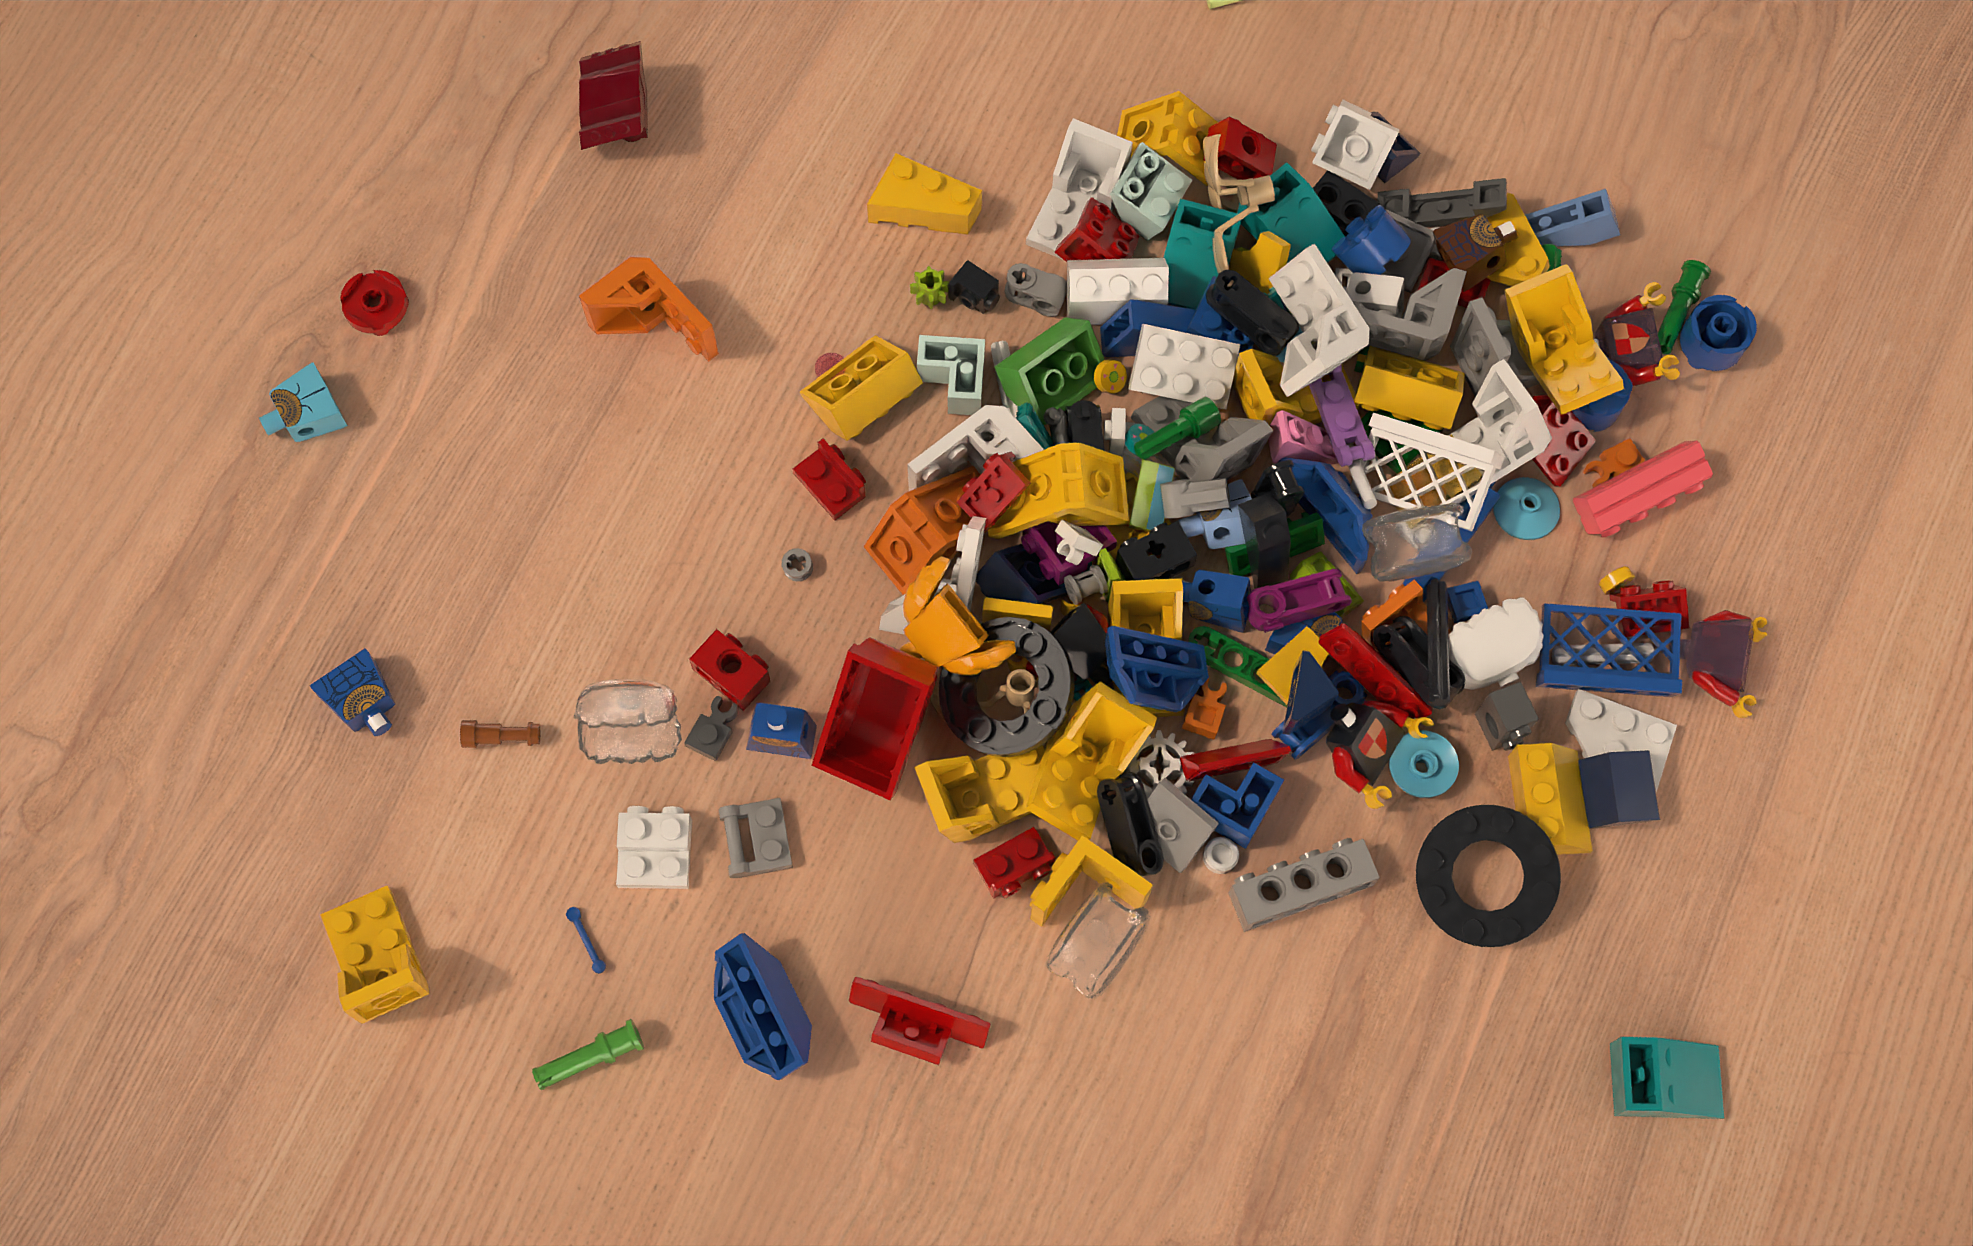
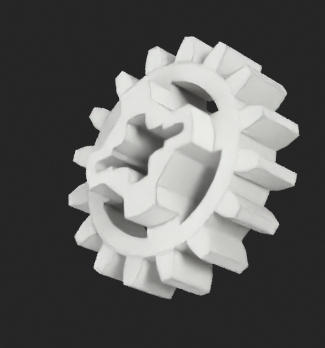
(1172, 766)

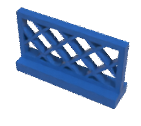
(1615, 679)

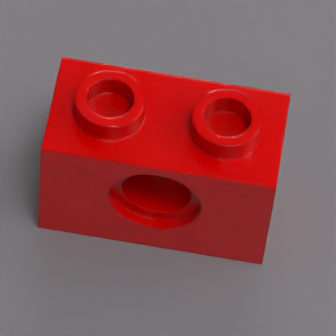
(1242, 150)
(739, 686)

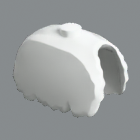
(1496, 643)

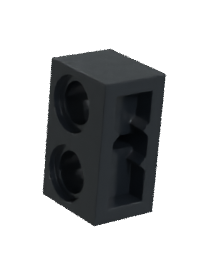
(1344, 199)

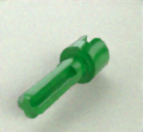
(1193, 421)

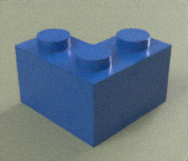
(1240, 810)

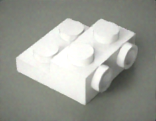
(1354, 144)
(654, 848)

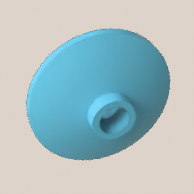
(1521, 520)
(1438, 757)

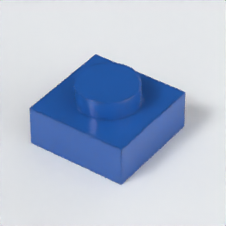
(1465, 601)

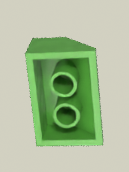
(1053, 367)

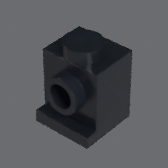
(974, 288)

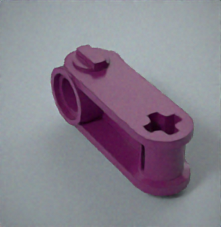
(1297, 600)

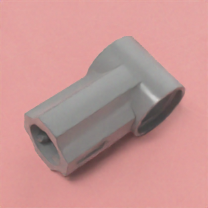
(1185, 497)

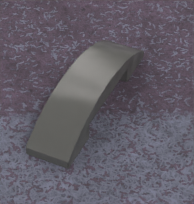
(1447, 207)

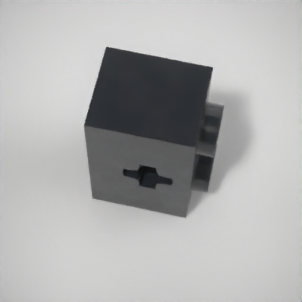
(1163, 539)

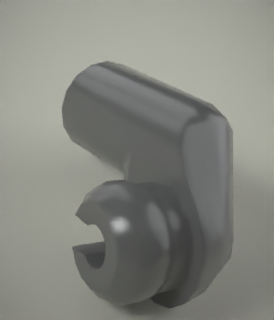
(1058, 425)

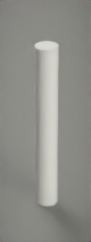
(1362, 483)

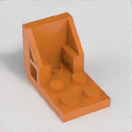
(619, 298)
(920, 528)

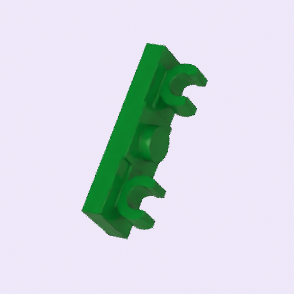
(1304, 534)

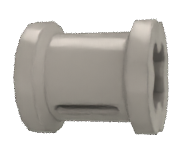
(1085, 584)

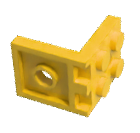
(1172, 129)
(1098, 865)

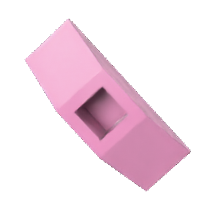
(1299, 440)

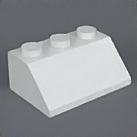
(1105, 285)

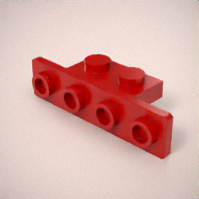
(1372, 670)
(915, 1024)

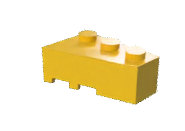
(923, 197)

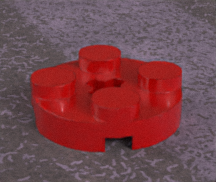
(379, 318)

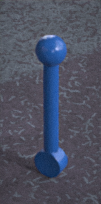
(574, 915)

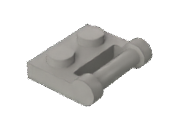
(767, 836)

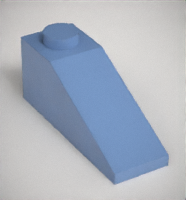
(1576, 221)

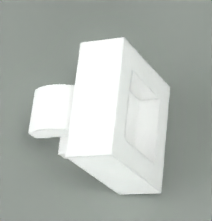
(1076, 542)

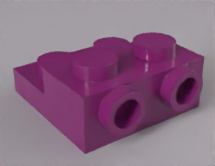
(1044, 542)

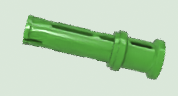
(604, 1048)

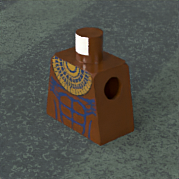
(1474, 247)

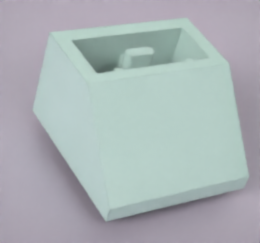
(1148, 191)

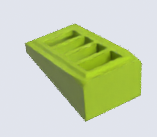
(1110, 570)

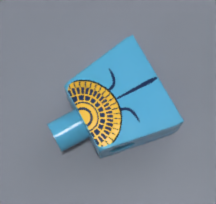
(303, 407)

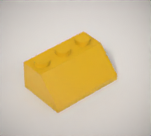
(872, 383)
(1410, 388)
(1551, 794)

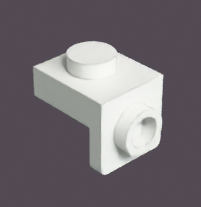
(1116, 429)

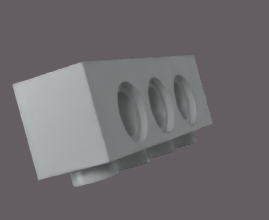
(1256, 911)

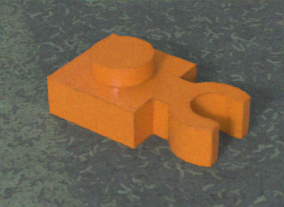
(1615, 461)
(1205, 712)

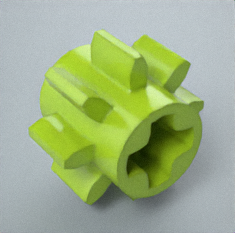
(926, 279)

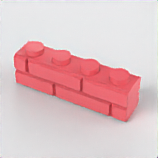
(1642, 488)

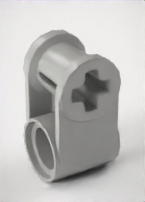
(1038, 291)

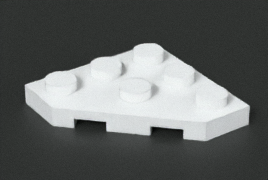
(1612, 727)

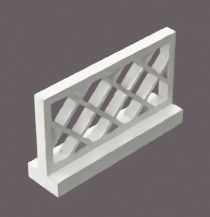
(1443, 448)

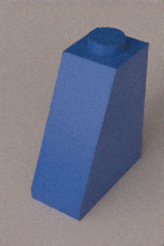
(1123, 329)

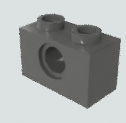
(1506, 717)

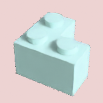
(954, 363)

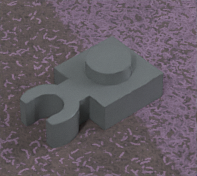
(711, 733)

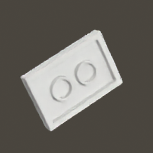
(1183, 366)

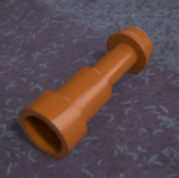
(473, 733)

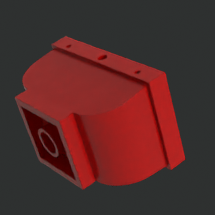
(875, 716)

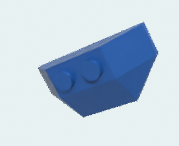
(1339, 507)
(1155, 668)
(761, 1008)

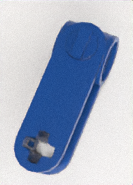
(1310, 733)

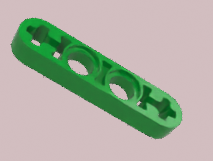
(1250, 660)

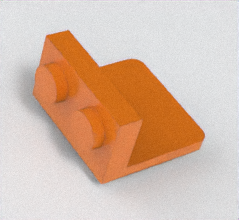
(1402, 601)

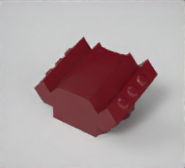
(613, 96)

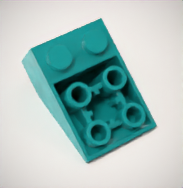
(1294, 216)
(1191, 250)
(1666, 1078)

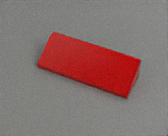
(1233, 759)

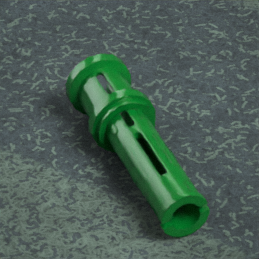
(1684, 295)

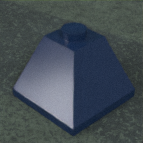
(1017, 577)

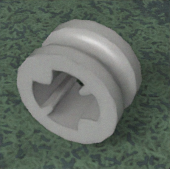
(800, 555)

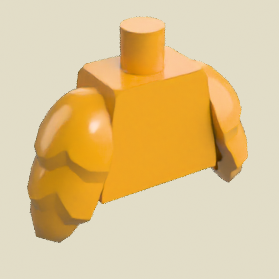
(945, 629)

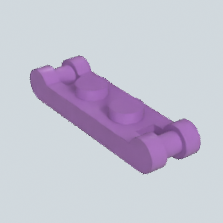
(1341, 419)

